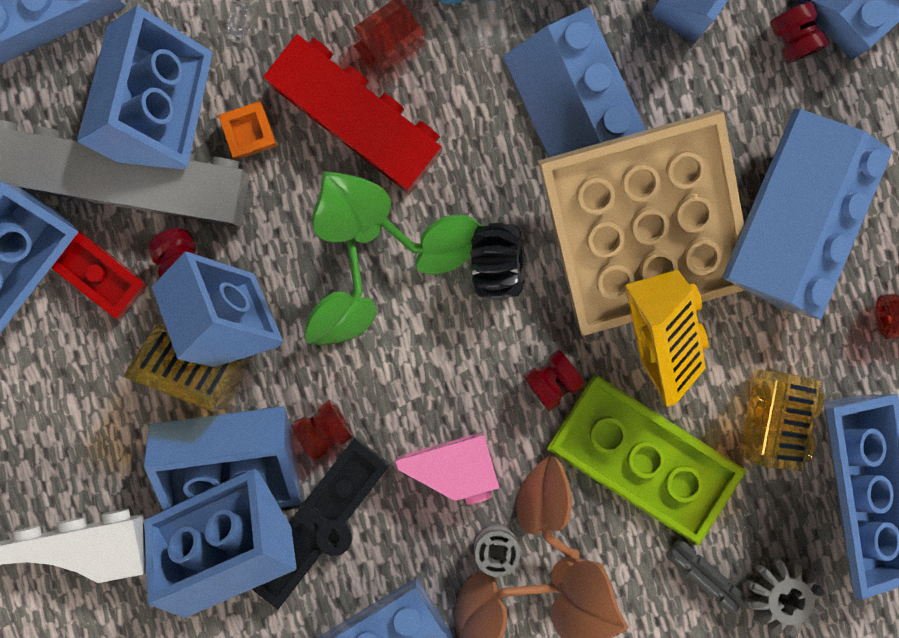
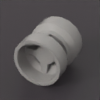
(493, 542)

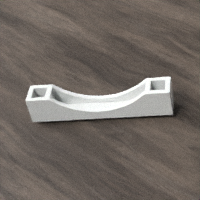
(95, 550)

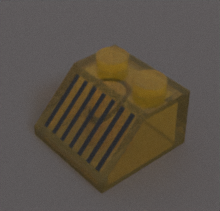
(189, 381)
(781, 420)

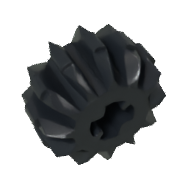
(498, 261)

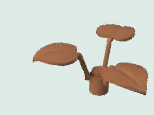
(586, 595)

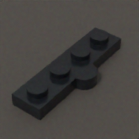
(323, 517)

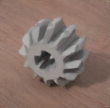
(787, 613)

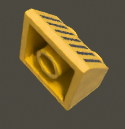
(668, 332)

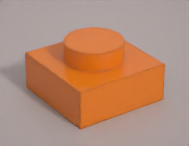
(247, 130)

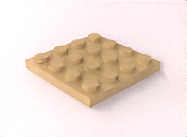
(643, 211)

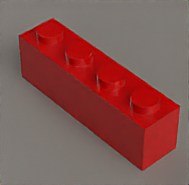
(353, 113)

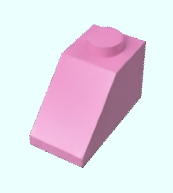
(454, 468)

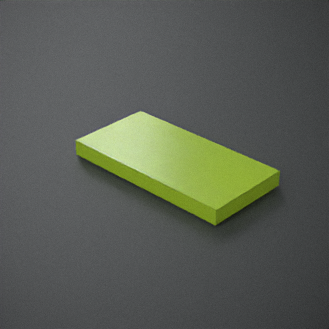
(646, 459)

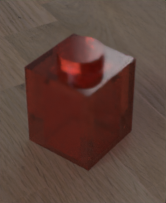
(388, 36)

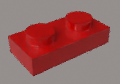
(99, 275)

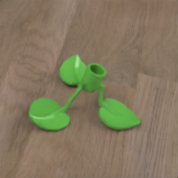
(354, 211)

